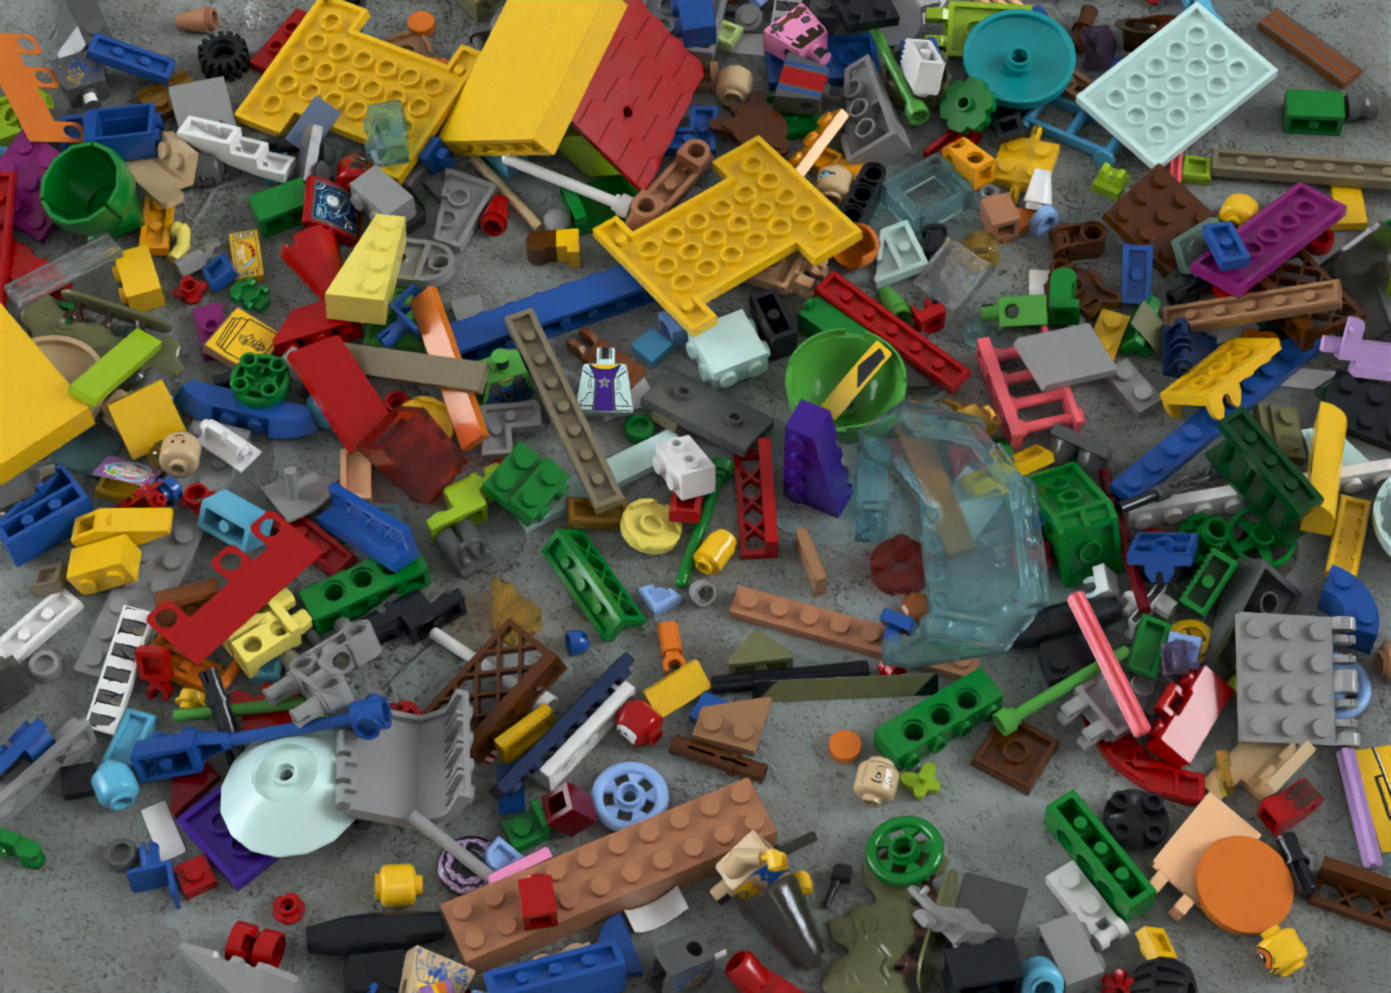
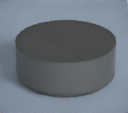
(121, 855)

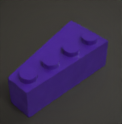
(814, 461)

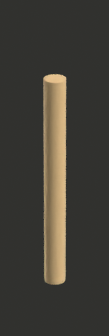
(514, 201)

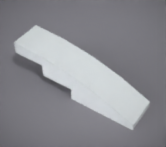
(231, 148)

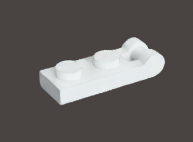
(1080, 896)

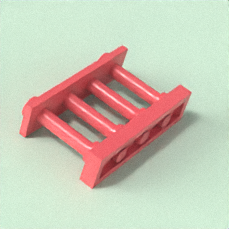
(1007, 406)

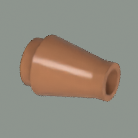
(198, 20)

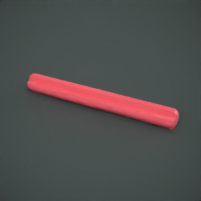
(1109, 664)

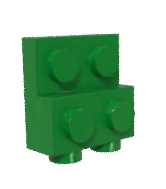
(526, 484)

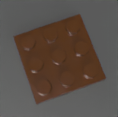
(1156, 214)

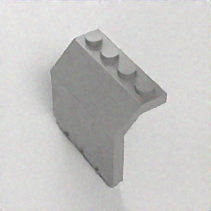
(409, 767)

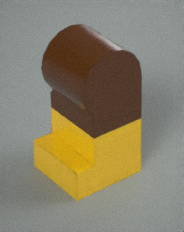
(554, 247)

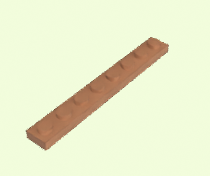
(826, 627)

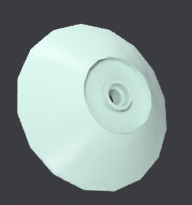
(290, 814)

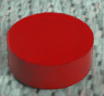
(1322, 244)

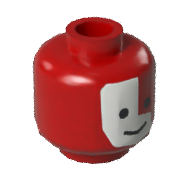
(639, 723)

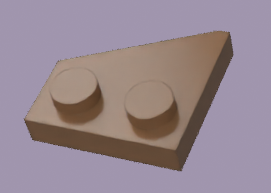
(733, 725)

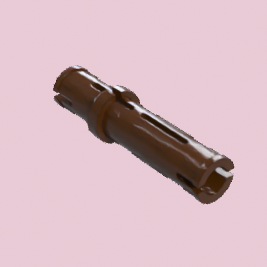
(732, 763)

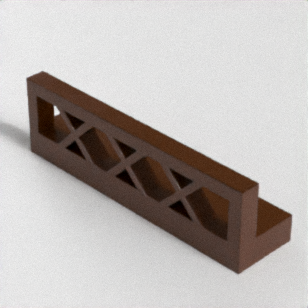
(1358, 883)

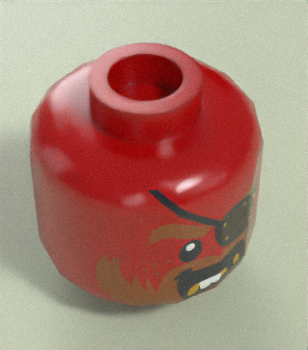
(351, 168)

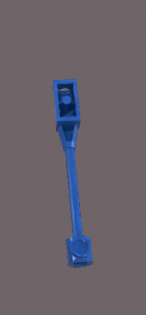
(187, 751)

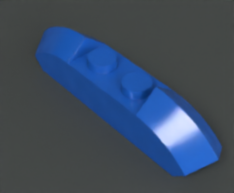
(218, 403)

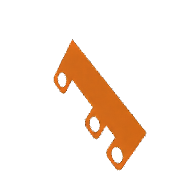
(22, 92)

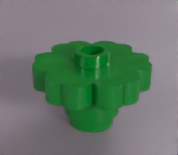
(968, 105)
(1212, 534)

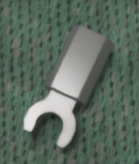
(197, 259)

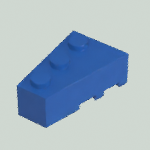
(695, 22)
(44, 517)

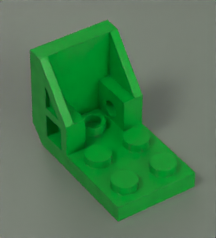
(1077, 523)

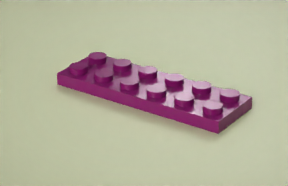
(1274, 237)

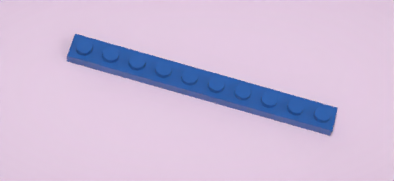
(1201, 428)

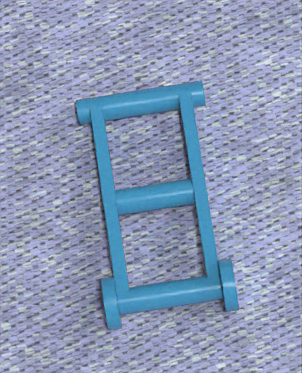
(1069, 136)

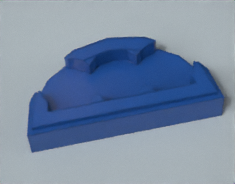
(616, 929)

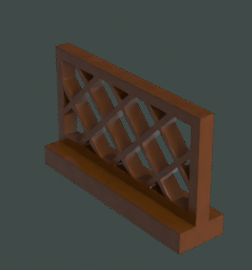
(1300, 328)
(517, 700)

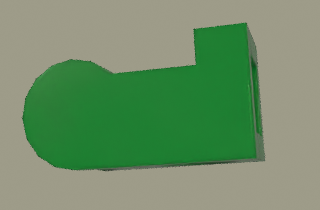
(1062, 305)

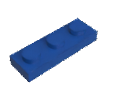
(130, 59)

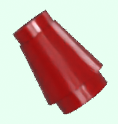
(495, 216)

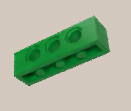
(357, 600)
(972, 689)
(1099, 856)

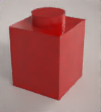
(537, 901)

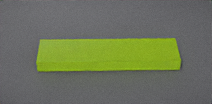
(114, 367)

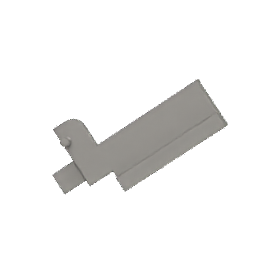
(955, 923)

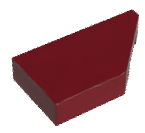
(191, 788)

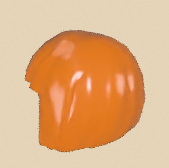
(861, 253)

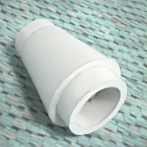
(1039, 190)

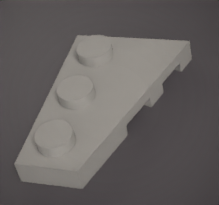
(461, 207)

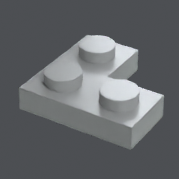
(503, 421)

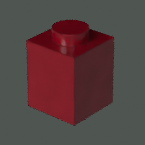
(569, 809)

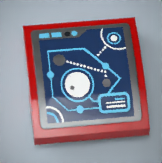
(331, 206)

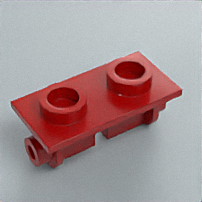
(145, 498)

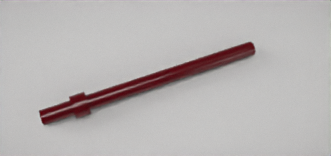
(1132, 570)

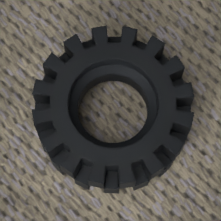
(224, 45)

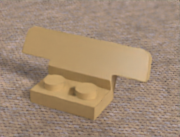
(169, 173)
(1262, 767)

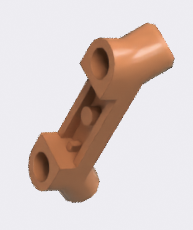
(689, 165)

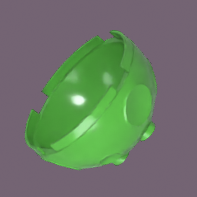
(823, 363)

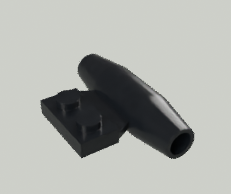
(1061, 640)
(374, 944)

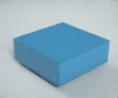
(651, 347)

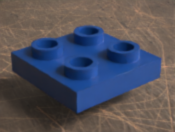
(27, 741)

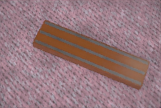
(1309, 48)

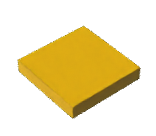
(145, 417)

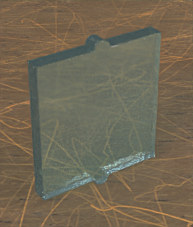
(88, 451)

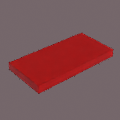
(339, 389)

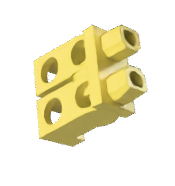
(268, 633)

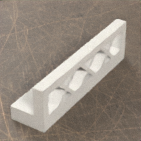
(583, 738)

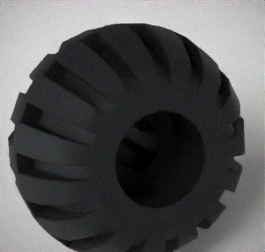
(1163, 976)

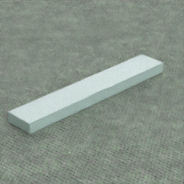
(625, 466)

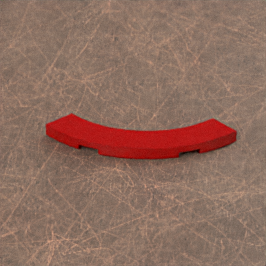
(1151, 775)

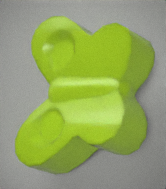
(921, 782)

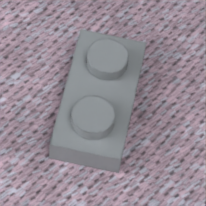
(1133, 389)

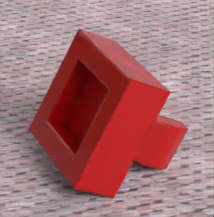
(930, 319)

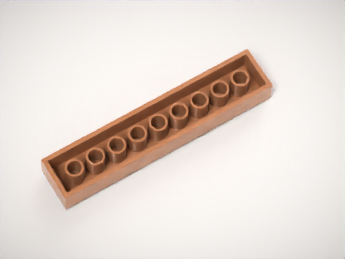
(608, 875)

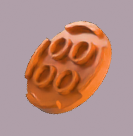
(1243, 885)

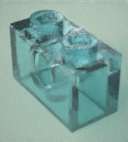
(387, 133)

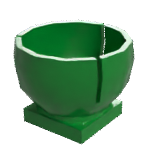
(91, 192)

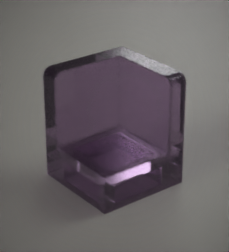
(1100, 47)

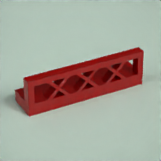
(767, 499)

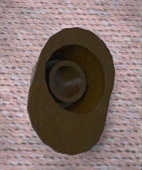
(1138, 30)

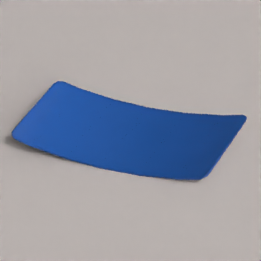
(516, 803)

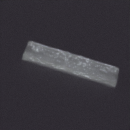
(63, 270)

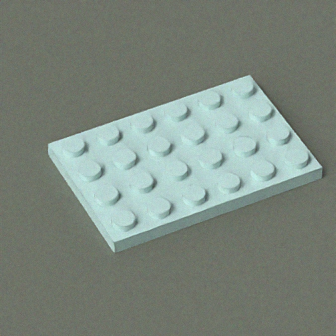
(1176, 86)

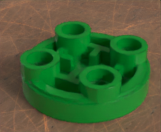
(260, 380)

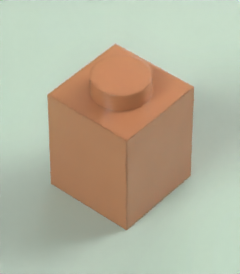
(1000, 216)

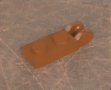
(635, 371)

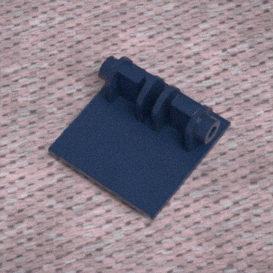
(1183, 348)

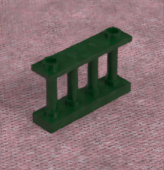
(1263, 476)

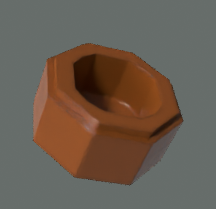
(914, 606)

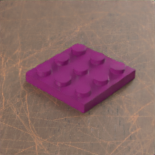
(30, 163)

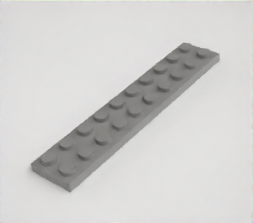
(163, 561)

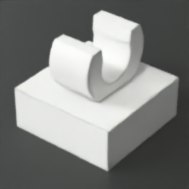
(1105, 582)

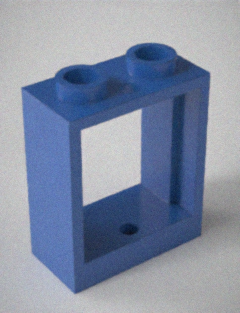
(128, 129)

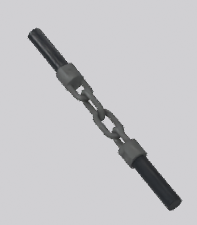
(1163, 491)

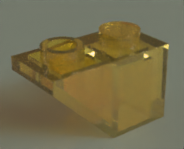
(508, 603)

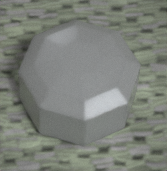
(557, 219)

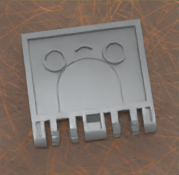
(1290, 679)

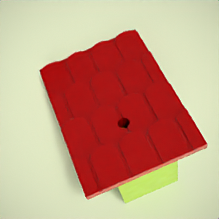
(633, 101)

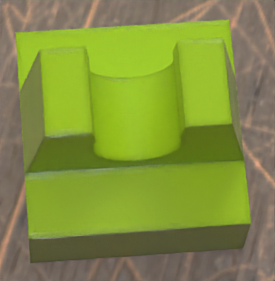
(1110, 182)

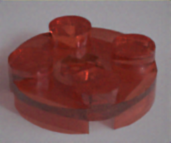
(883, 562)

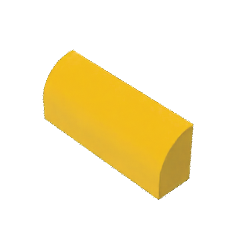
(1325, 467)

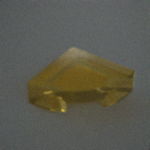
(1222, 769)

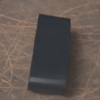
(865, 193)

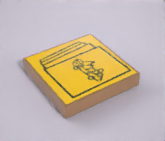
(240, 335)

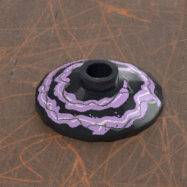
(454, 874)

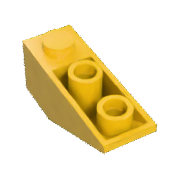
(137, 523)

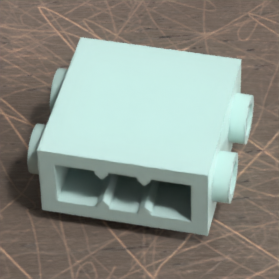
(729, 351)

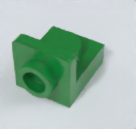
(527, 828)

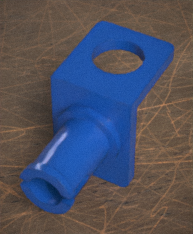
(402, 323)
(153, 873)

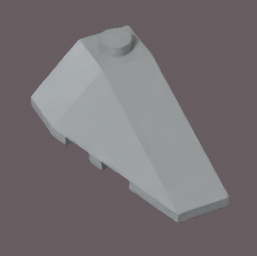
(873, 125)
(236, 975)

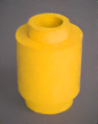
(715, 552)

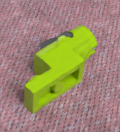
(463, 501)

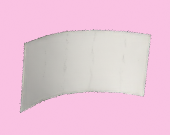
(657, 912)

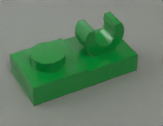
(1132, 339)

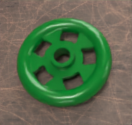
(914, 873)

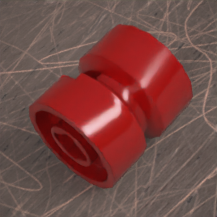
(255, 946)

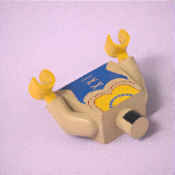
(752, 868)

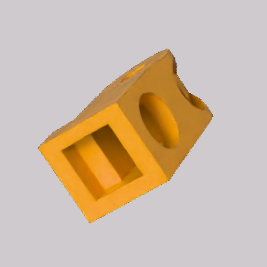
(970, 162)

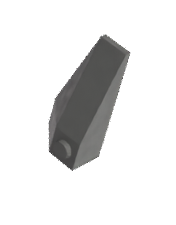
(77, 25)

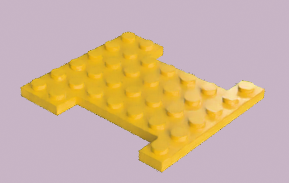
(355, 70)
(729, 234)

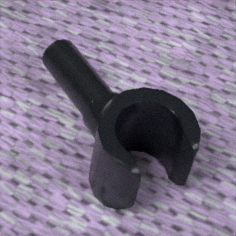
(840, 874)

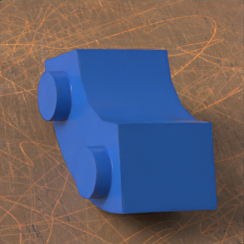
(1348, 596)

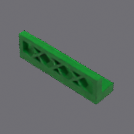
(589, 584)

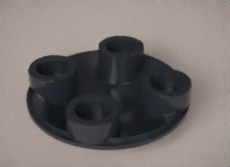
(1136, 819)

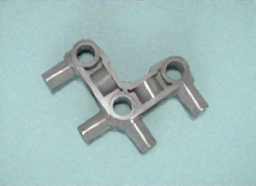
(320, 677)

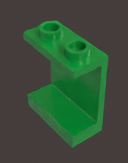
(588, 213)

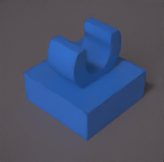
(436, 156)
(896, 623)

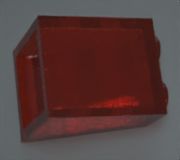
(413, 453)

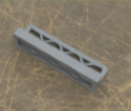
(31, 779)

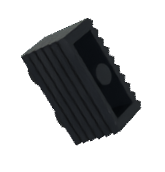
(773, 323)

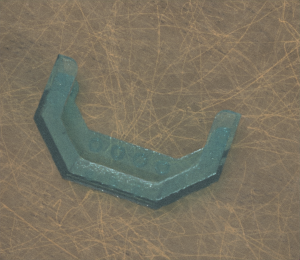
(975, 534)

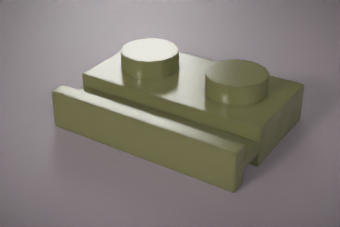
(1284, 428)

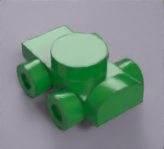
(250, 297)

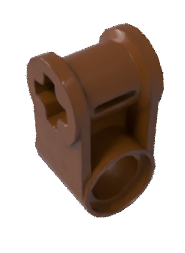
(1079, 240)

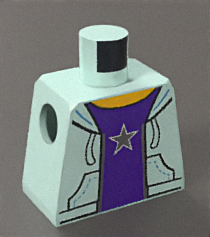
(605, 387)

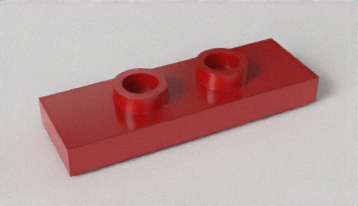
(271, 48)

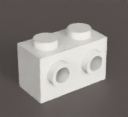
(684, 467)

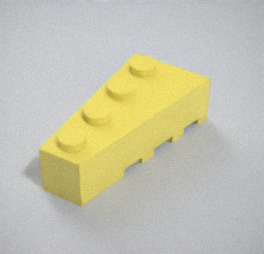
(369, 274)

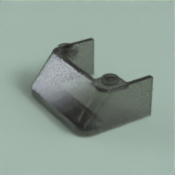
(1361, 268)

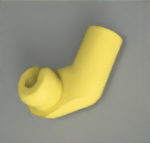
(182, 244)

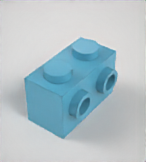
(230, 520)

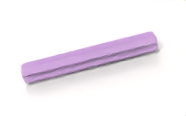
(1359, 809)

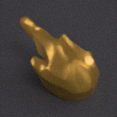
(985, 413)

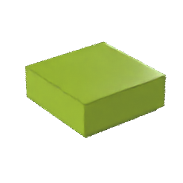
(1196, 170)

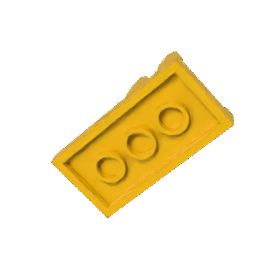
(1219, 376)

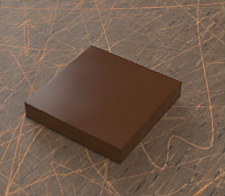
(1016, 758)

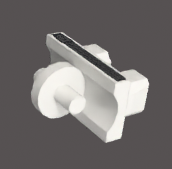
(1160, 604)

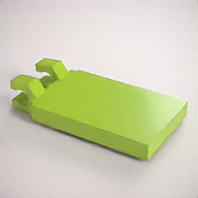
(959, 20)

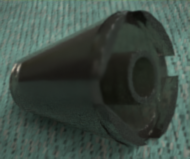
(786, 923)

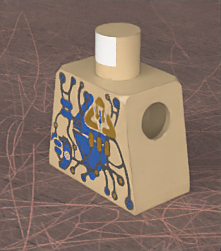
(426, 967)

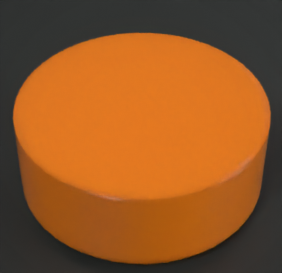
(421, 23)
(844, 746)

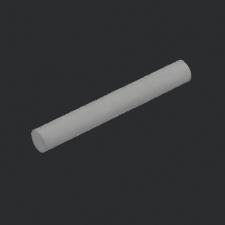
(449, 844)

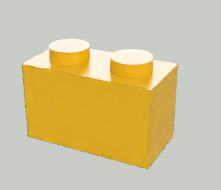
(139, 280)
(104, 564)

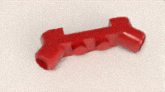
(752, 977)

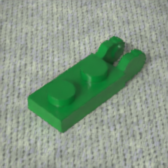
(21, 848)

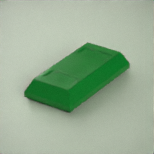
(1146, 649)

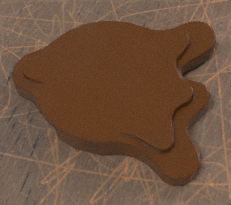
(753, 120)
(1090, 290)

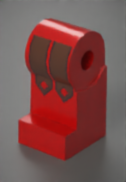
(1289, 807)

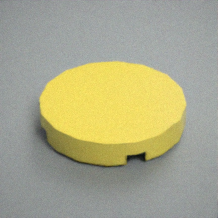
(648, 527)

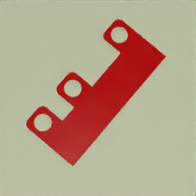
(246, 593)

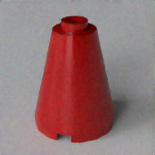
(314, 258)

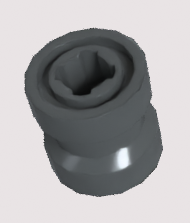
(1360, 105)

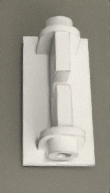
(227, 445)

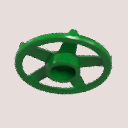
(1258, 537)

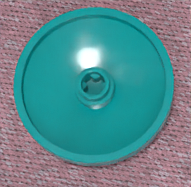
(1020, 57)

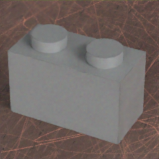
(380, 194)
(1069, 947)

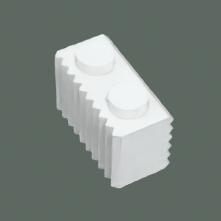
(922, 67)

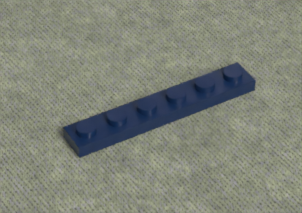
(554, 736)

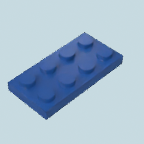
(843, 50)

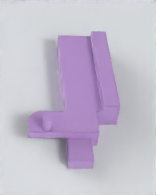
(1366, 357)

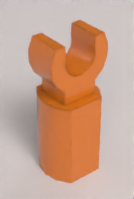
(670, 645)

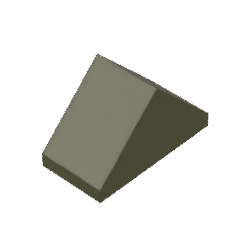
(759, 654)

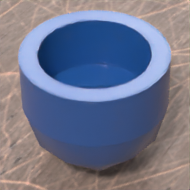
(576, 642)

